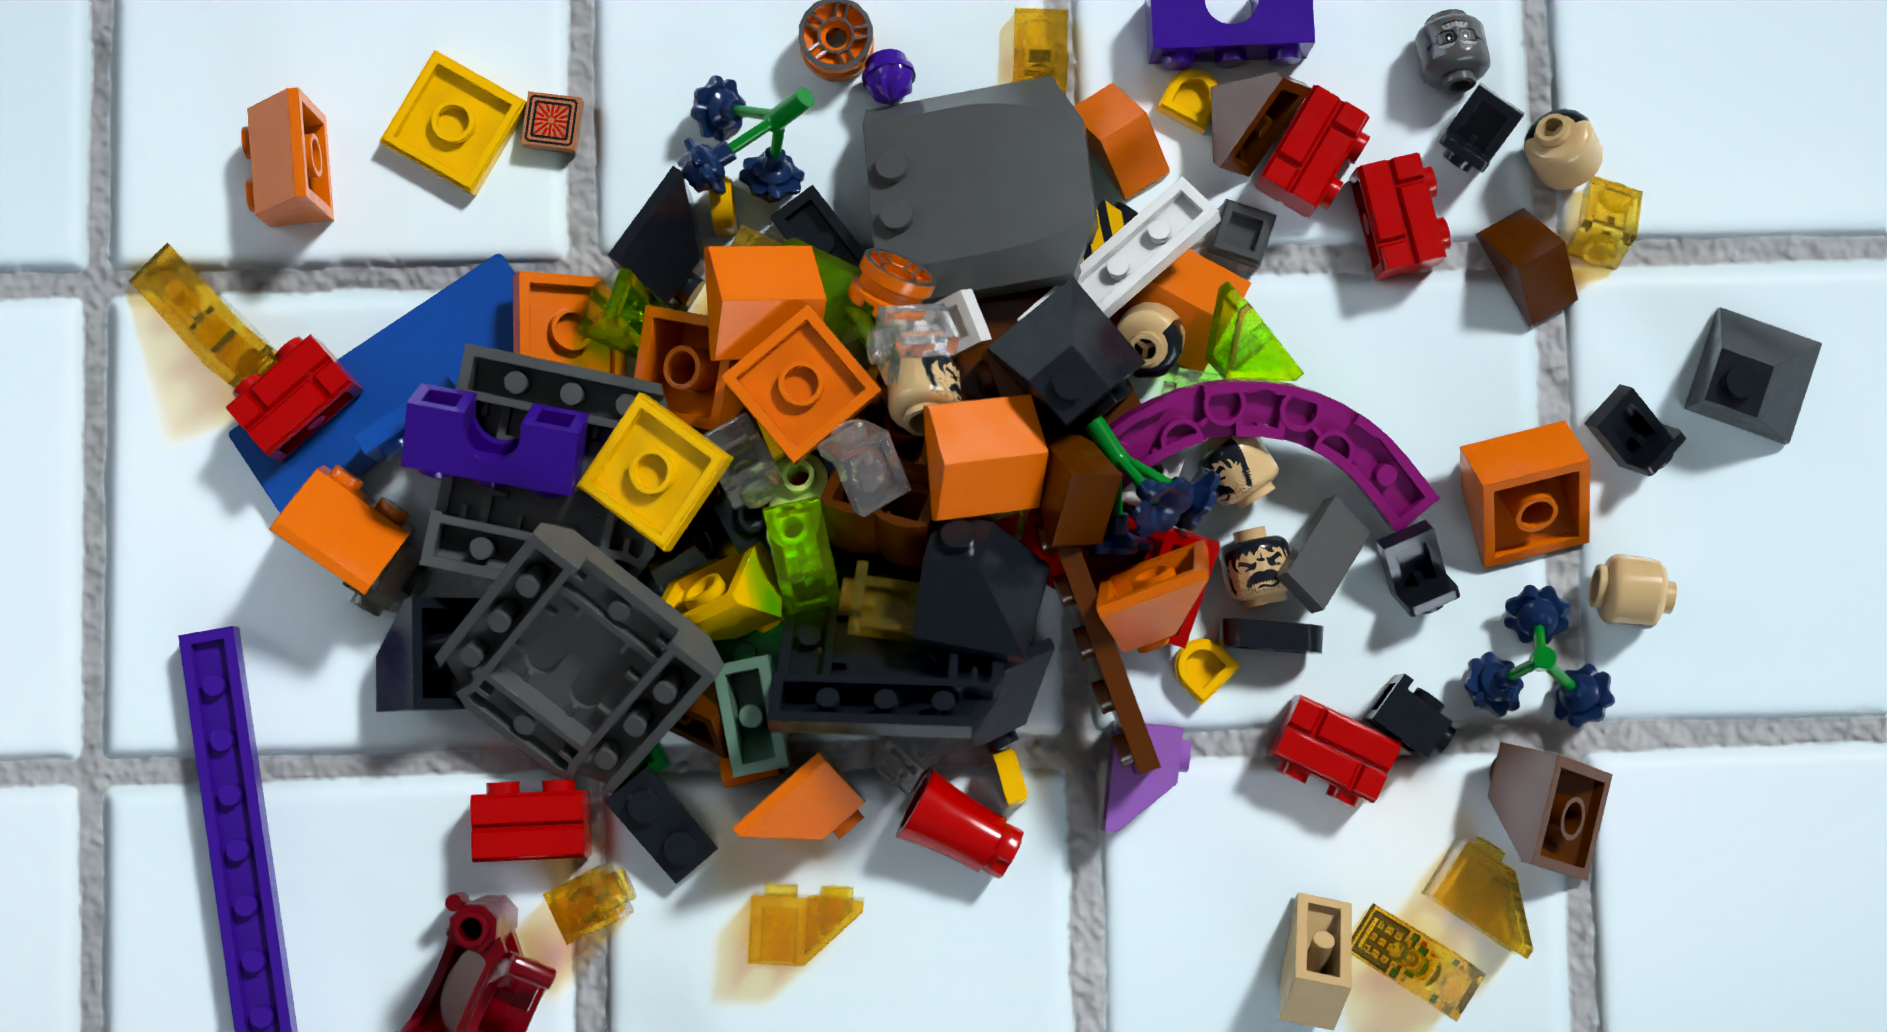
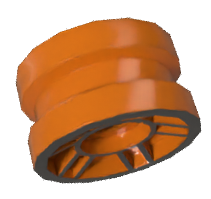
(821, 24)
(890, 281)

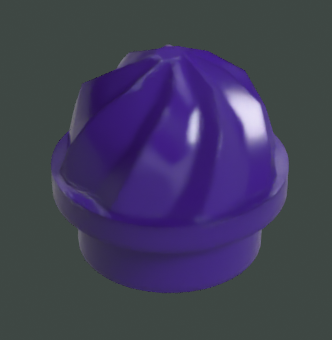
(888, 76)

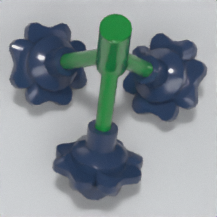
(721, 111)
(1497, 683)

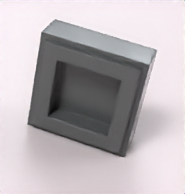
(1242, 233)

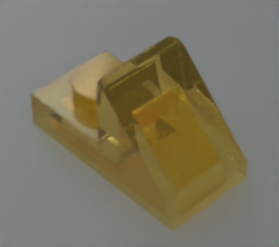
(1040, 45)

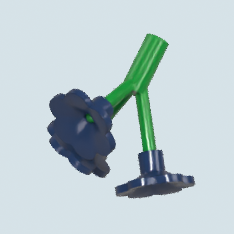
(1163, 499)

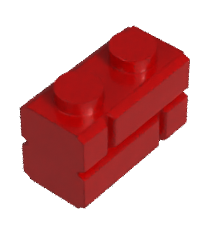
(1313, 151)
(1399, 215)
(293, 396)
(1333, 750)
(530, 824)

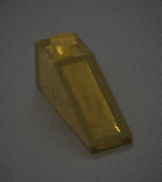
(203, 317)

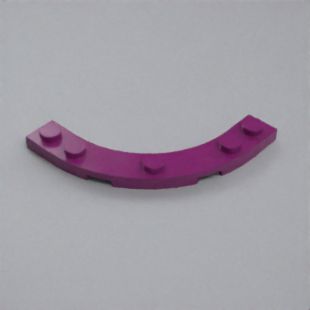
(1283, 413)

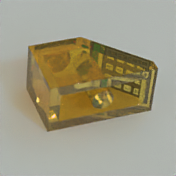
(1482, 893)
(1416, 962)

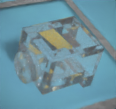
(753, 471)

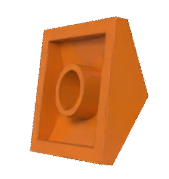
(1191, 292)
(755, 293)
(984, 456)

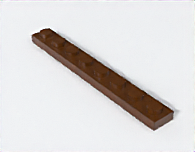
(1092, 638)

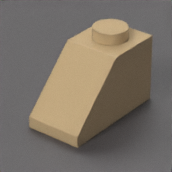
(1316, 962)

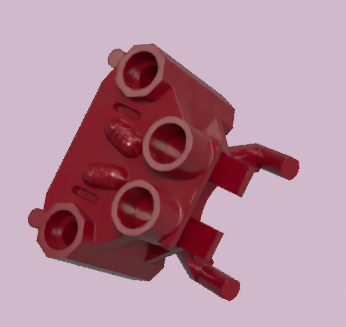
(482, 974)

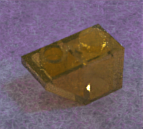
(591, 901)
(796, 926)

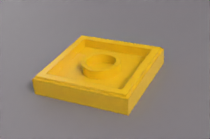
(454, 123)
(655, 471)

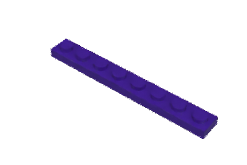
(237, 831)

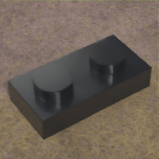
(815, 223)
(661, 823)

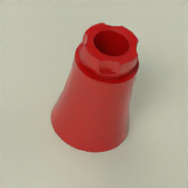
(959, 827)

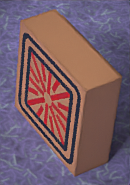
(552, 122)

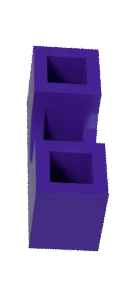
(1187, 33)
(447, 440)

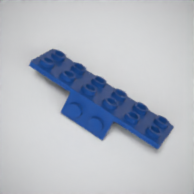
(390, 367)

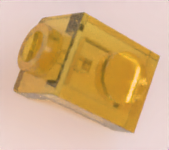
(1606, 223)
(879, 605)

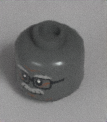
(1452, 51)

